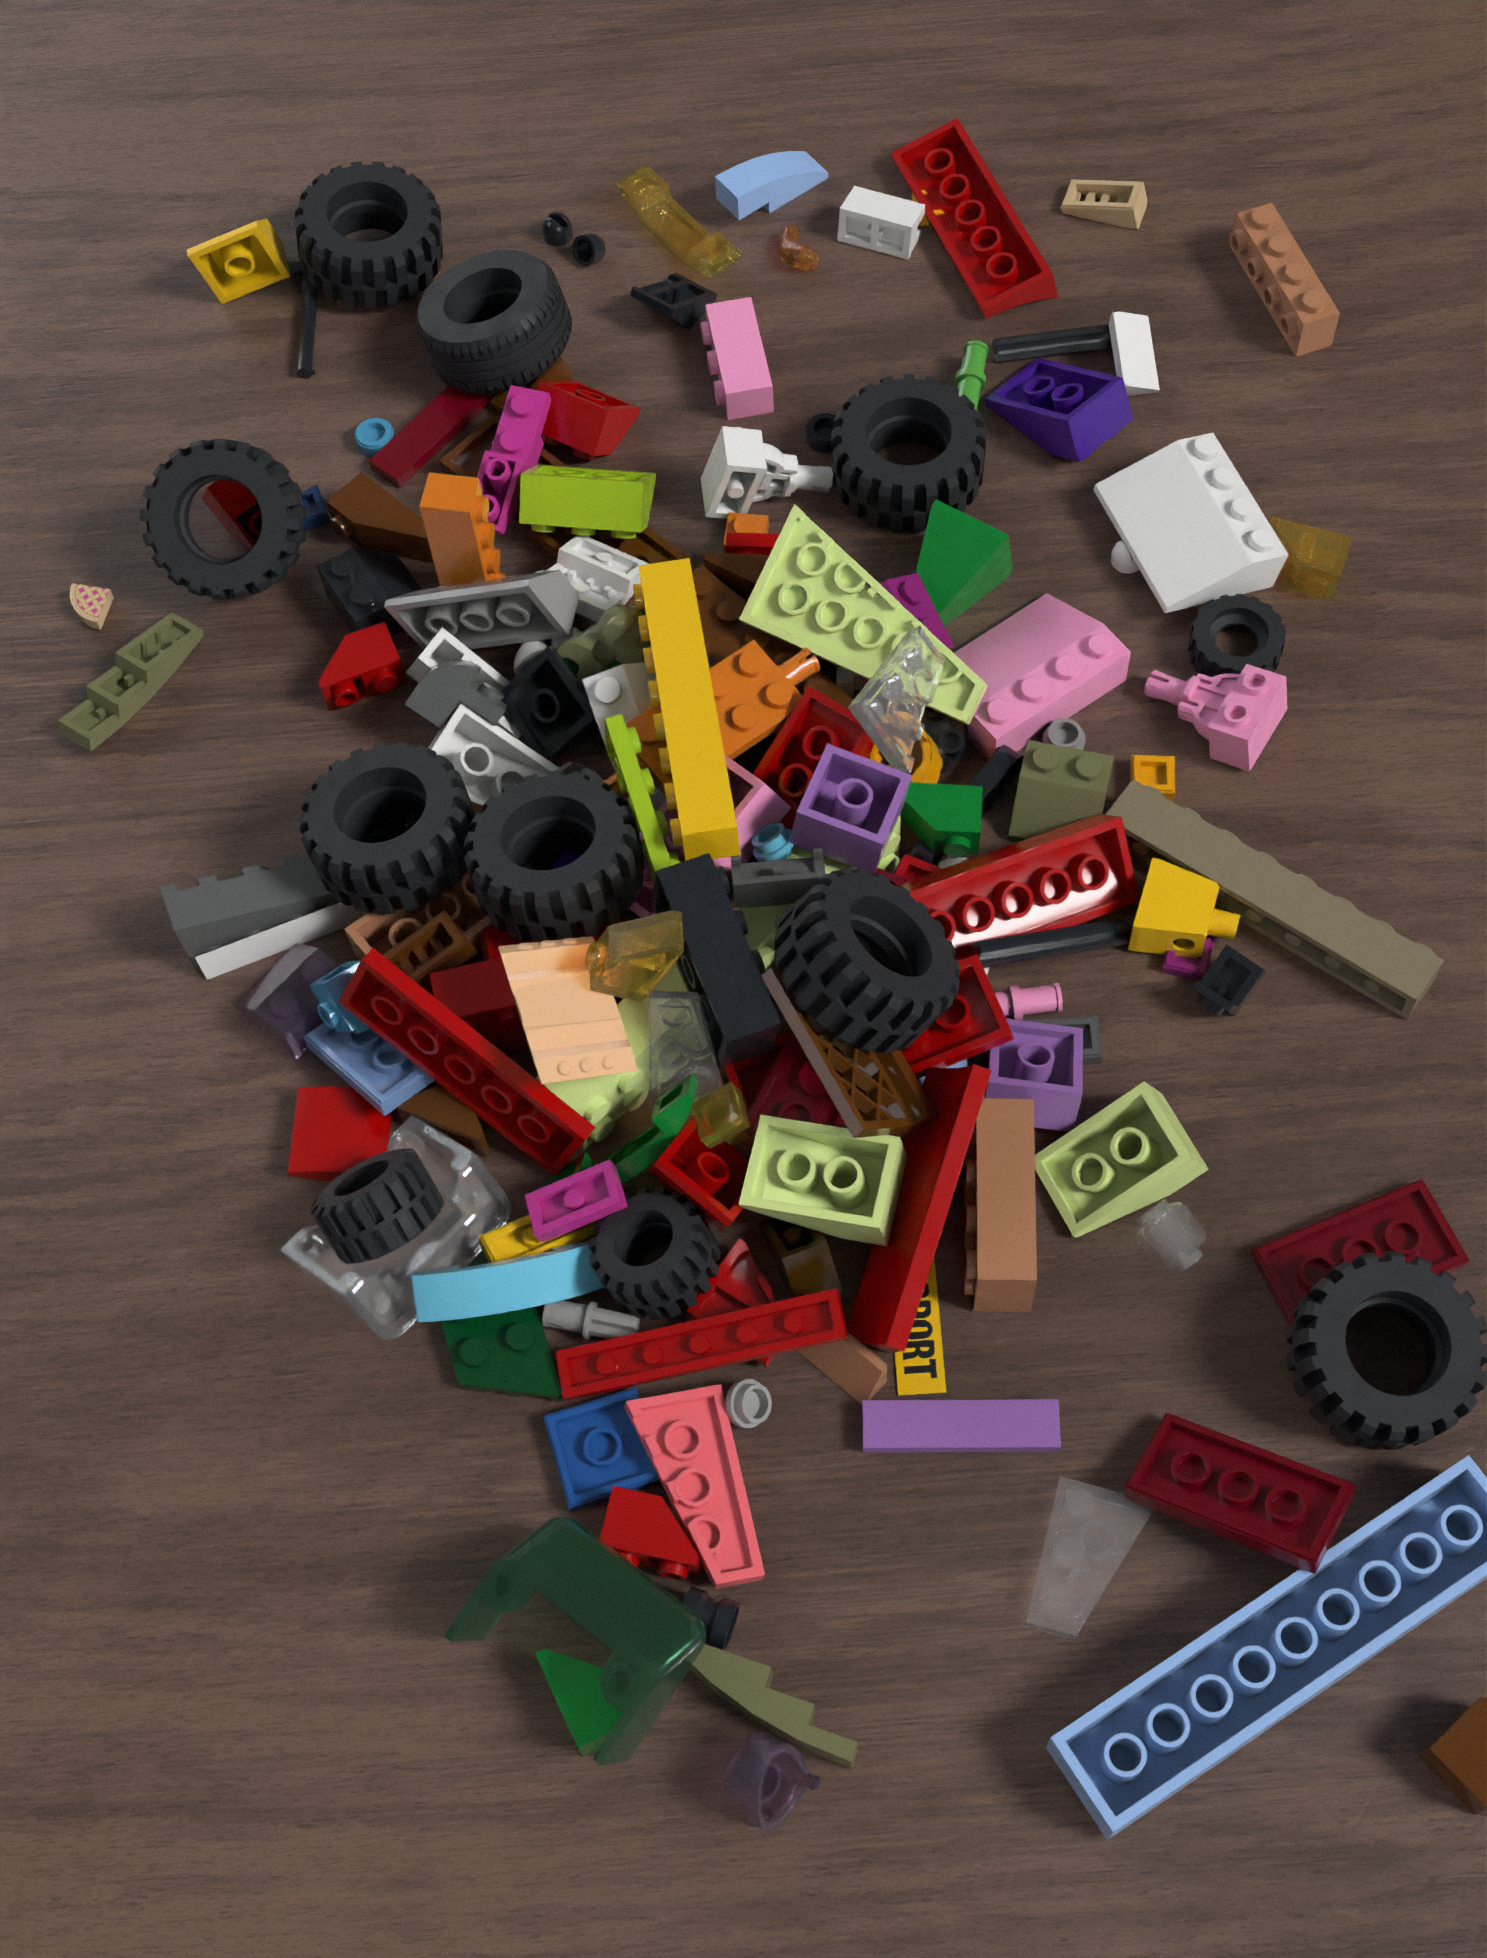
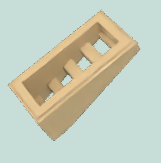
(1119, 205)

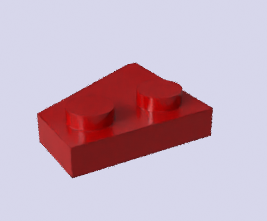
(735, 1288)

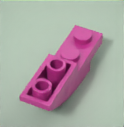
(513, 452)

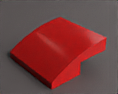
(334, 1132)

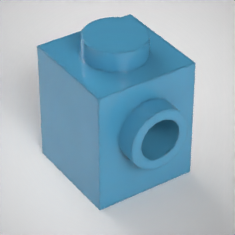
(328, 992)

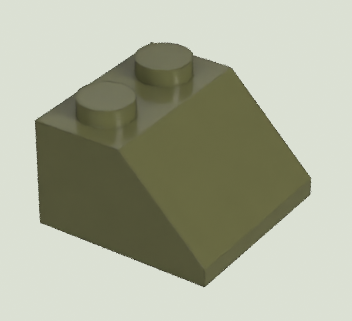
(1058, 788)

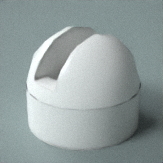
(1122, 559)

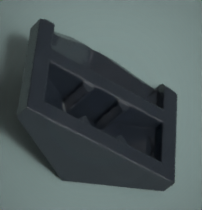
(676, 299)

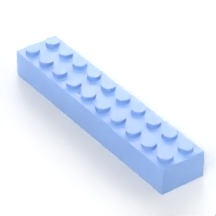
(1277, 1651)

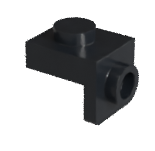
(1228, 982)

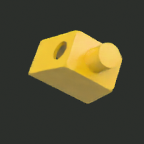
(1180, 908)

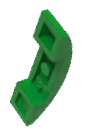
(636, 1155)

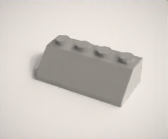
(490, 610)

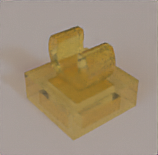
(721, 1116)

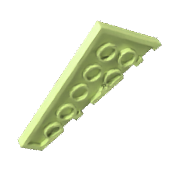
(837, 610)

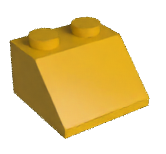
(241, 260)

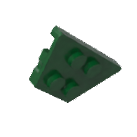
(503, 1352)

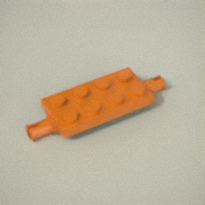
(750, 701)

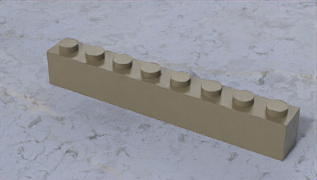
(1280, 902)

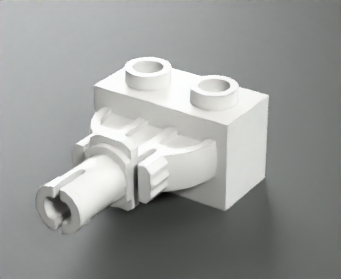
(750, 471)

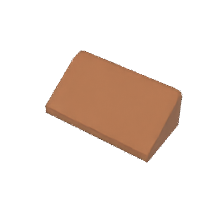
(849, 1366)

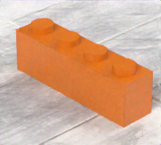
(459, 530)

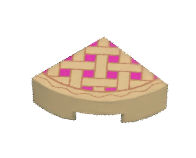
(91, 604)

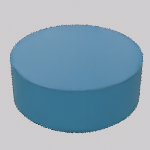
(373, 435)

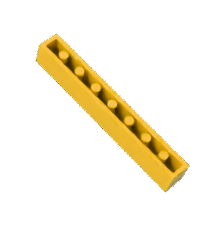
(688, 711)

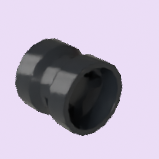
(717, 1618)

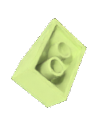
(1118, 1161)
(825, 1178)

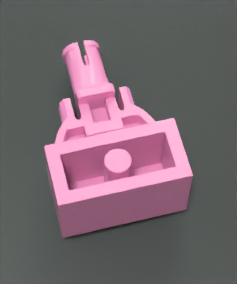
(1227, 709)

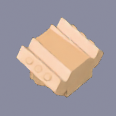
(565, 1023)

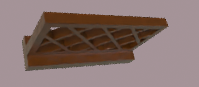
(895, 1097)

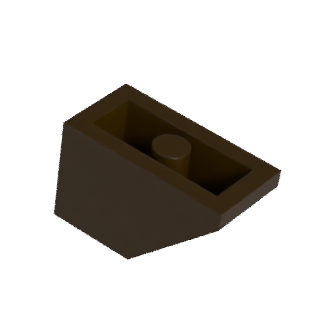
(800, 1257)

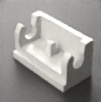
(880, 222)

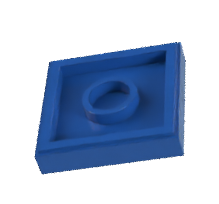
(598, 1450)

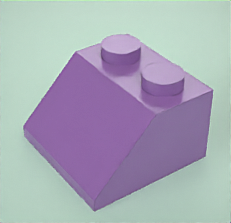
(1042, 1066)

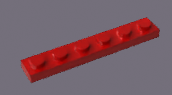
(701, 1344)

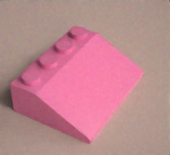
(1039, 670)

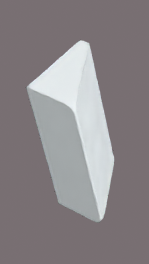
(1134, 352)

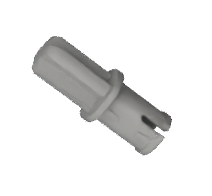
(589, 1320)

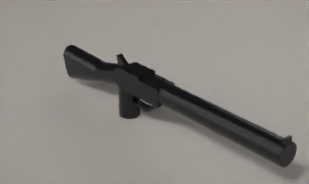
(308, 320)

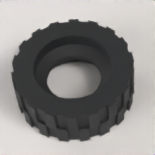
(1241, 613)

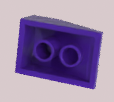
(1063, 407)

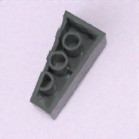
(243, 905)

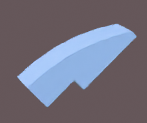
(767, 182)

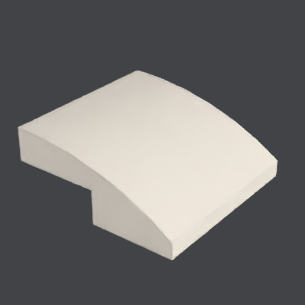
(598, 574)

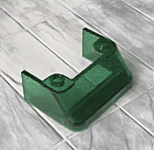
(611, 1598)

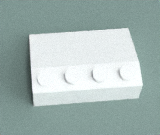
(1192, 524)

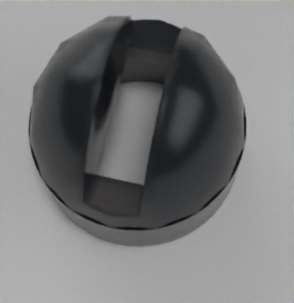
(553, 231)
(586, 246)

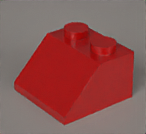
(585, 418)
(704, 1175)

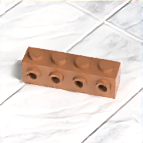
(1284, 279)

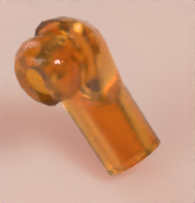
(794, 252)

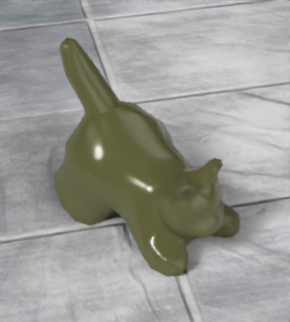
(609, 640)

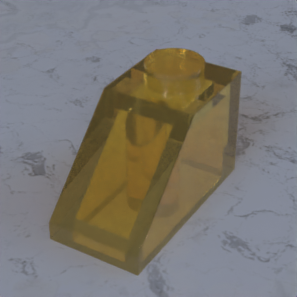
(1313, 558)
(635, 955)

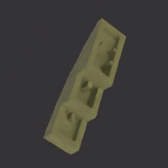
(137, 676)
(747, 1688)

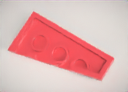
(700, 1470)

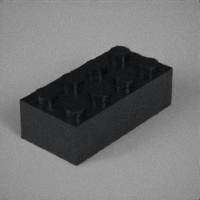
(718, 960)

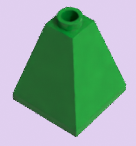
(961, 560)

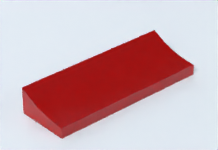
(978, 224)
(1032, 884)
(964, 1030)
(464, 1062)
(935, 1155)

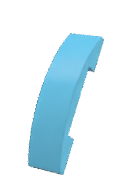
(504, 1284)

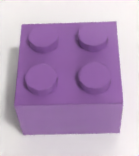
(850, 808)

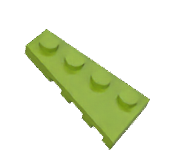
(622, 747)

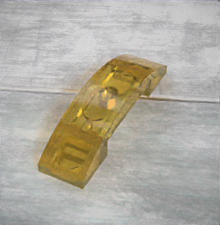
(674, 227)

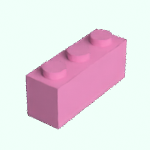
(737, 358)

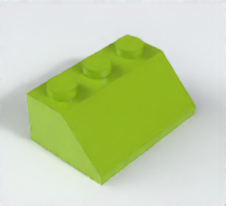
(586, 500)

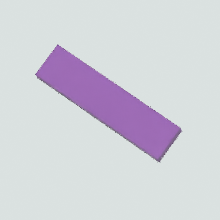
(961, 1425)

